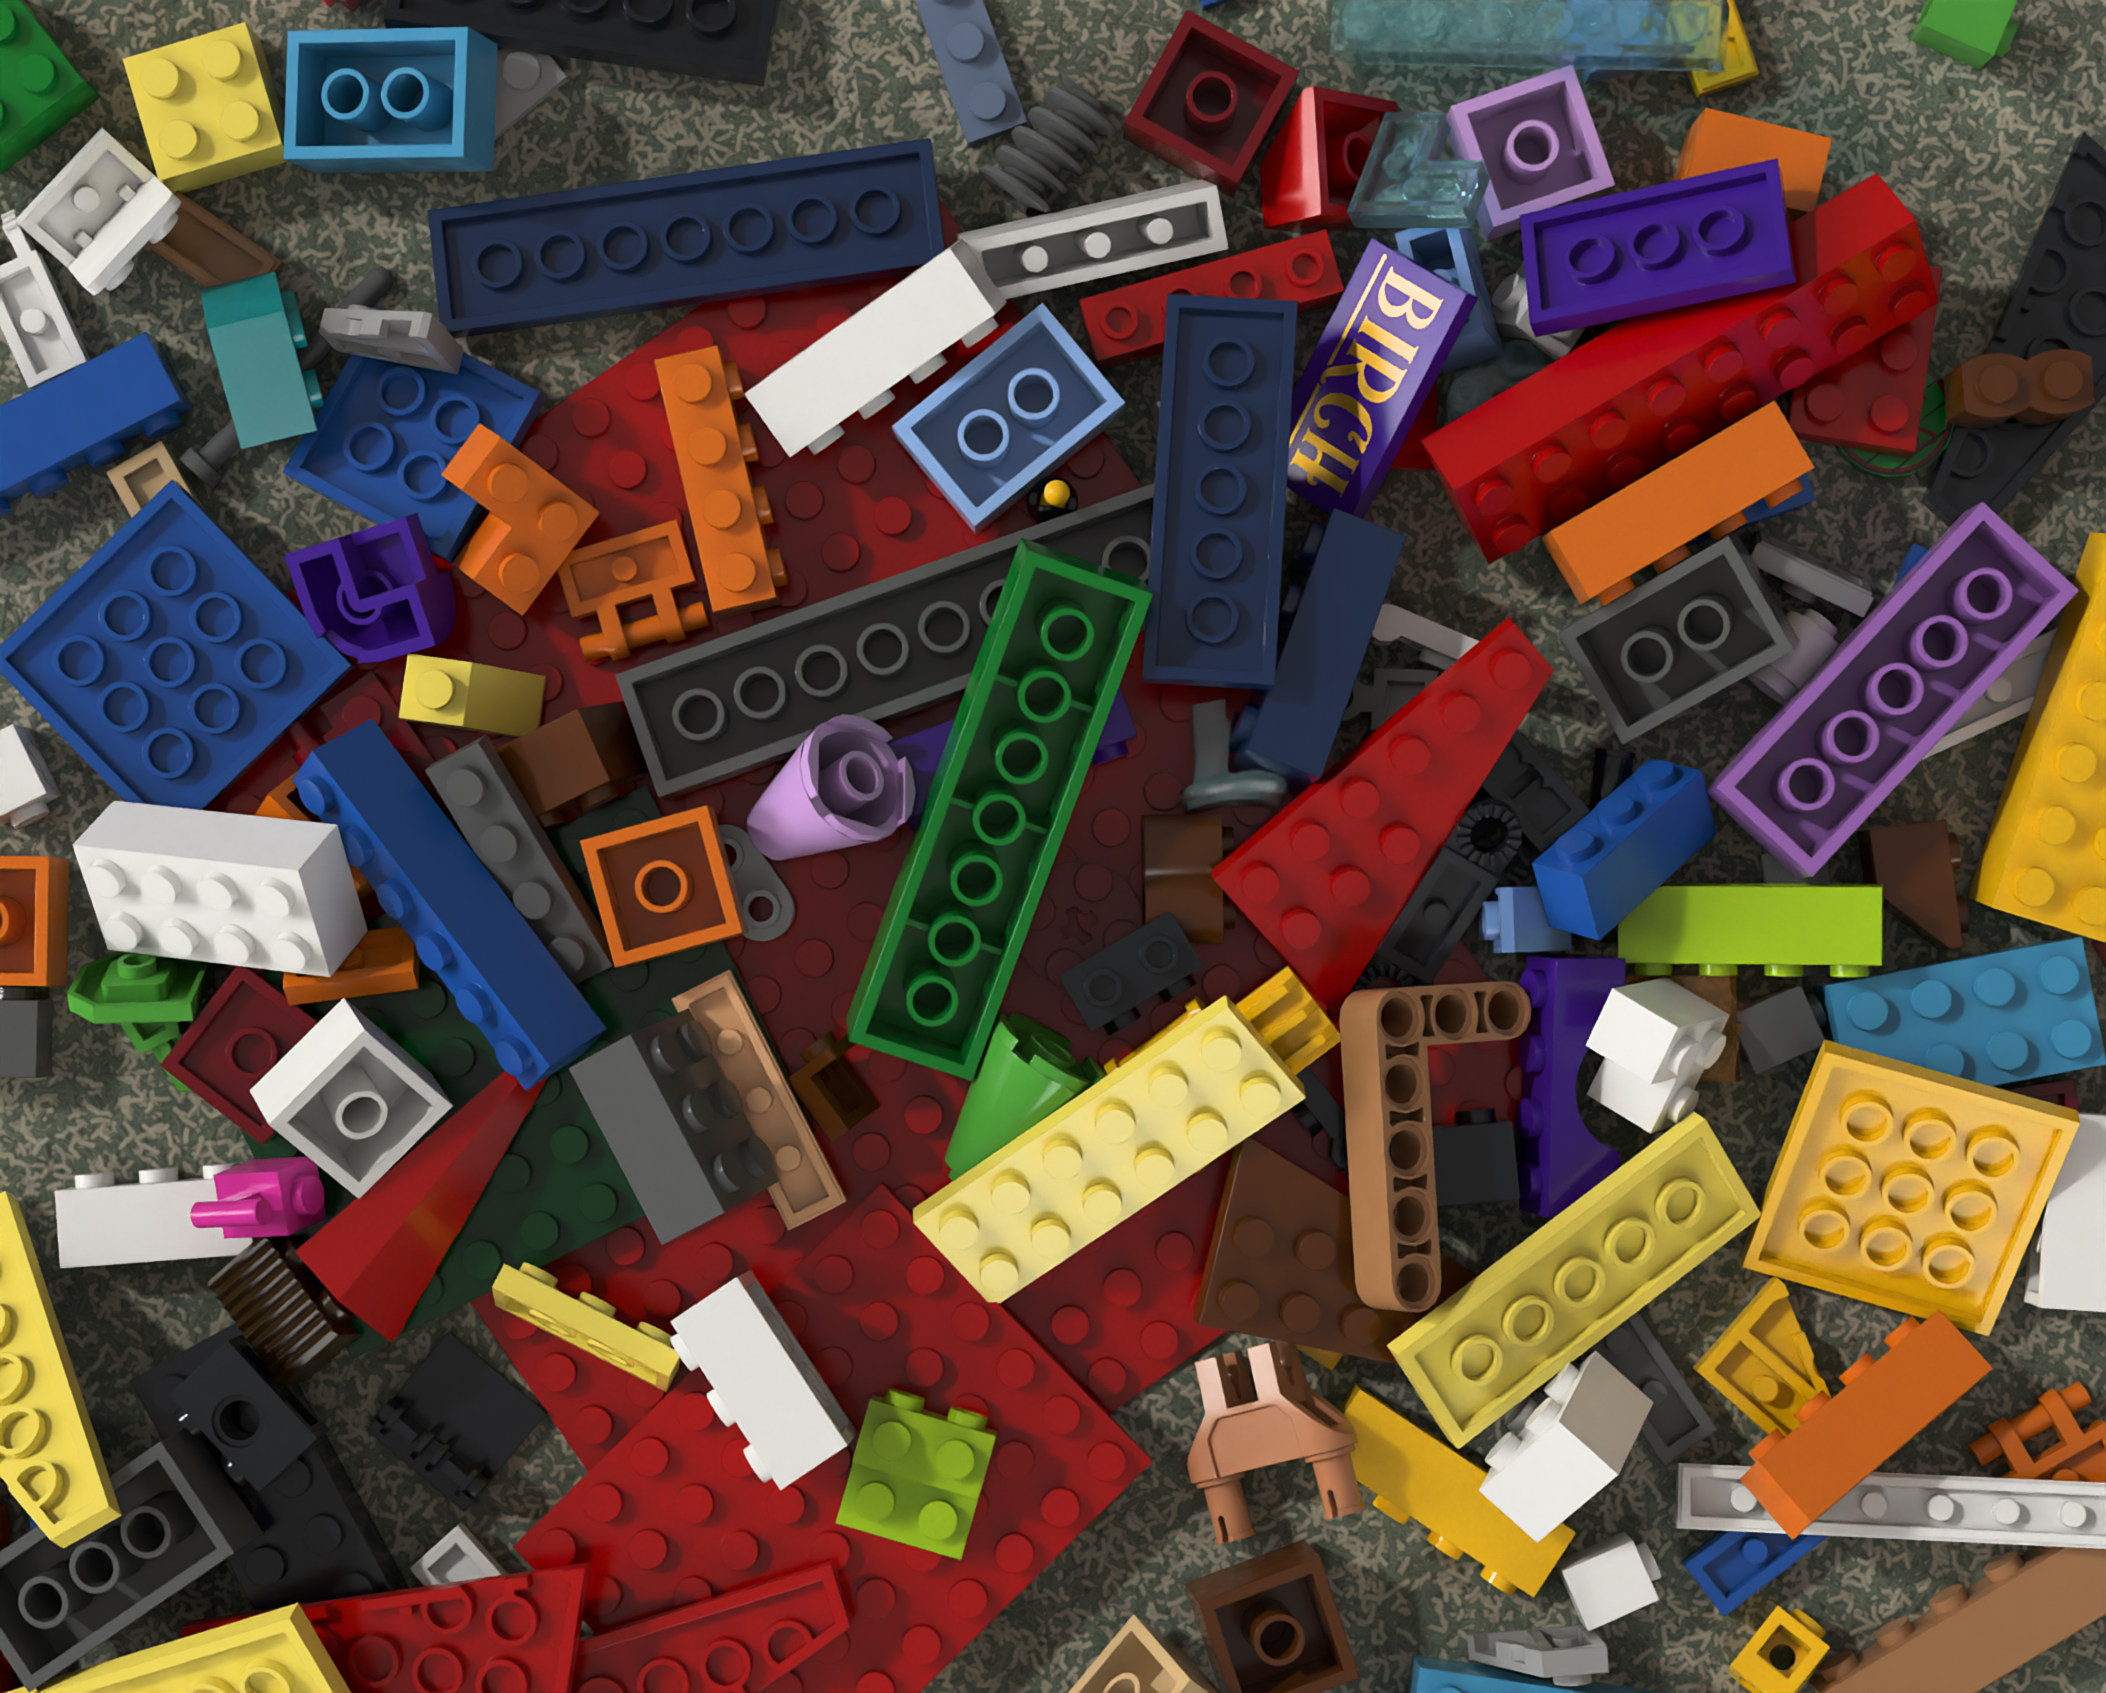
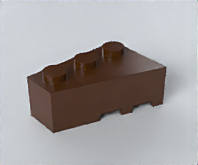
(571, 762)

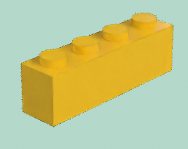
(1440, 1489)

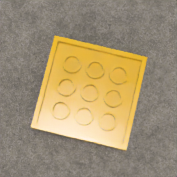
(1908, 1187)

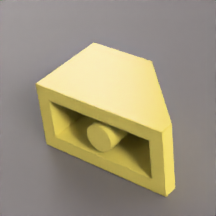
(471, 696)

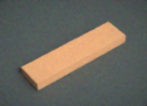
(746, 1059)

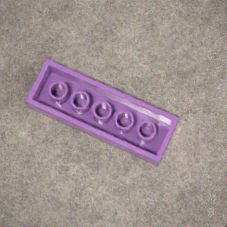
(1891, 691)

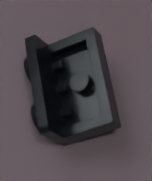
(1131, 971)

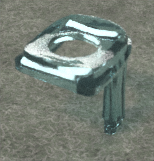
(1212, 782)

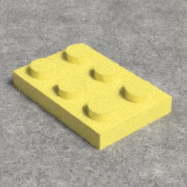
(587, 1324)

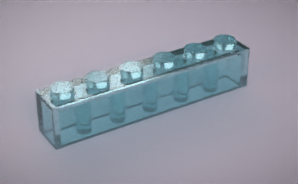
(1533, 33)

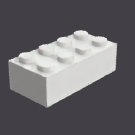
(221, 887)

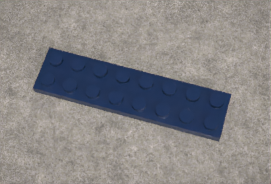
(686, 238)

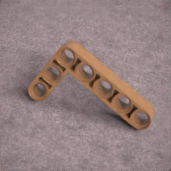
(1404, 1120)

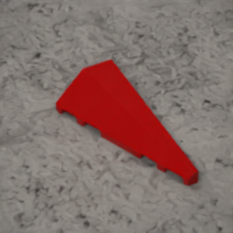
(393, 1238)

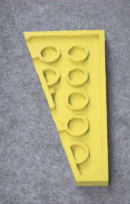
(45, 1428)

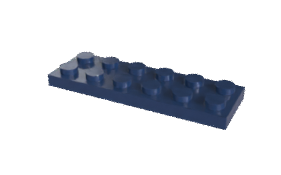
(1220, 492)

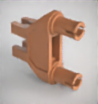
(1278, 1427)

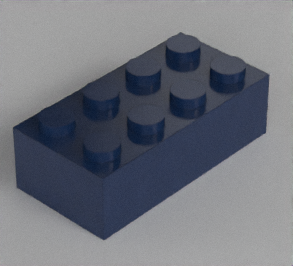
(1321, 641)

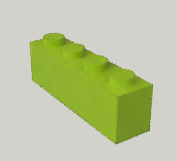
(1756, 925)

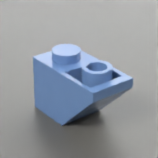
(1516, 922)

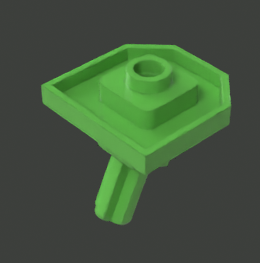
(145, 996)

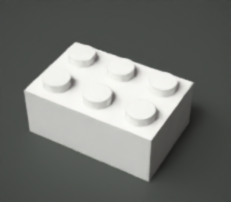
(762, 1381)

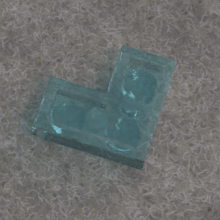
(1407, 182)

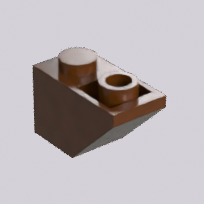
(1918, 878)

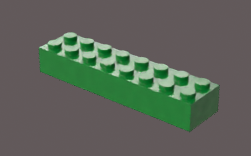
(997, 809)

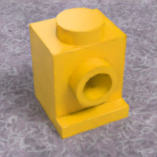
(1793, 1631)

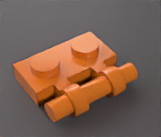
(627, 571)
(2075, 1458)

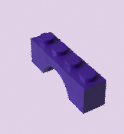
(1557, 1150)

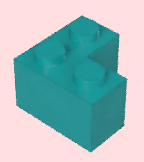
(255, 347)

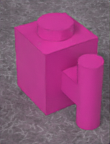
(264, 1199)

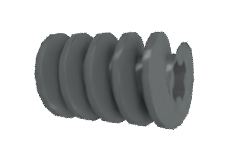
(1049, 147)

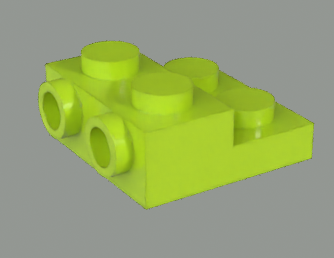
(917, 1473)

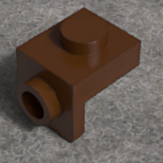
(832, 1087)

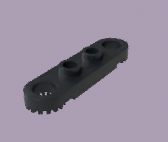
(1444, 900)

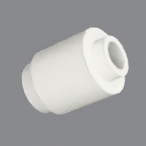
(1788, 673)

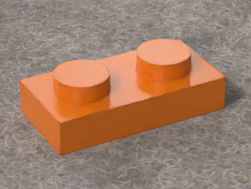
(378, 964)

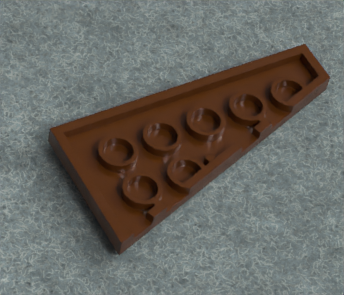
(1287, 1263)

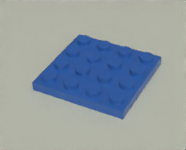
(171, 658)

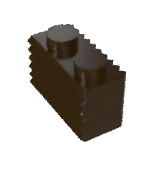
(283, 1309)

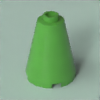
(1015, 1086)

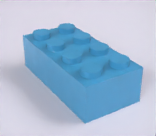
(1977, 1014)

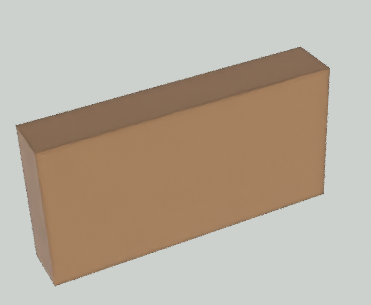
(211, 248)

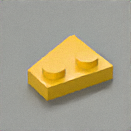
(1764, 1362)

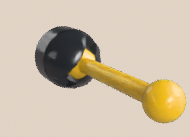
(1054, 495)

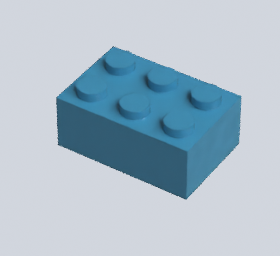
(390, 100)

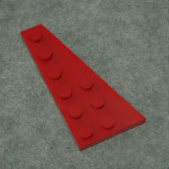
(1359, 839)

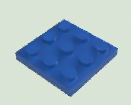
(395, 431)

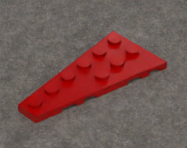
(452, 1636)
(721, 1642)

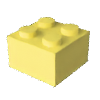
(208, 108)

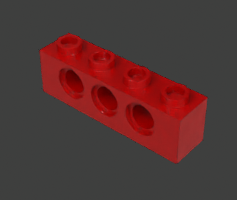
(1131, 319)

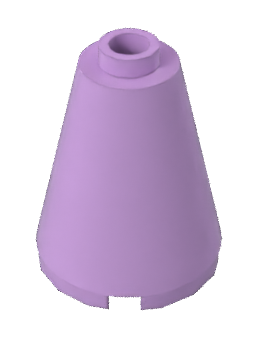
(834, 792)

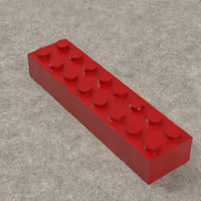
(1680, 375)

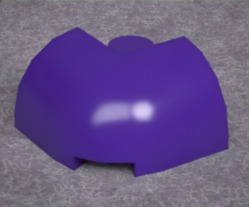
(375, 591)

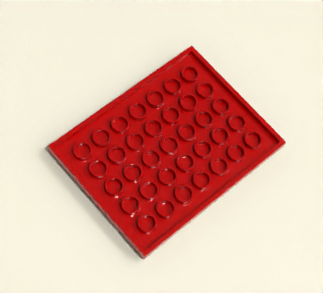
(874, 1309)

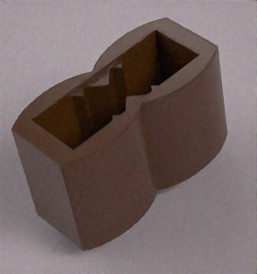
(2029, 391)
(1176, 874)

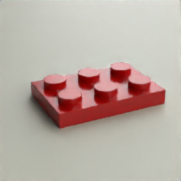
(1870, 396)

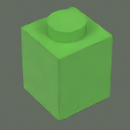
(1967, 29)

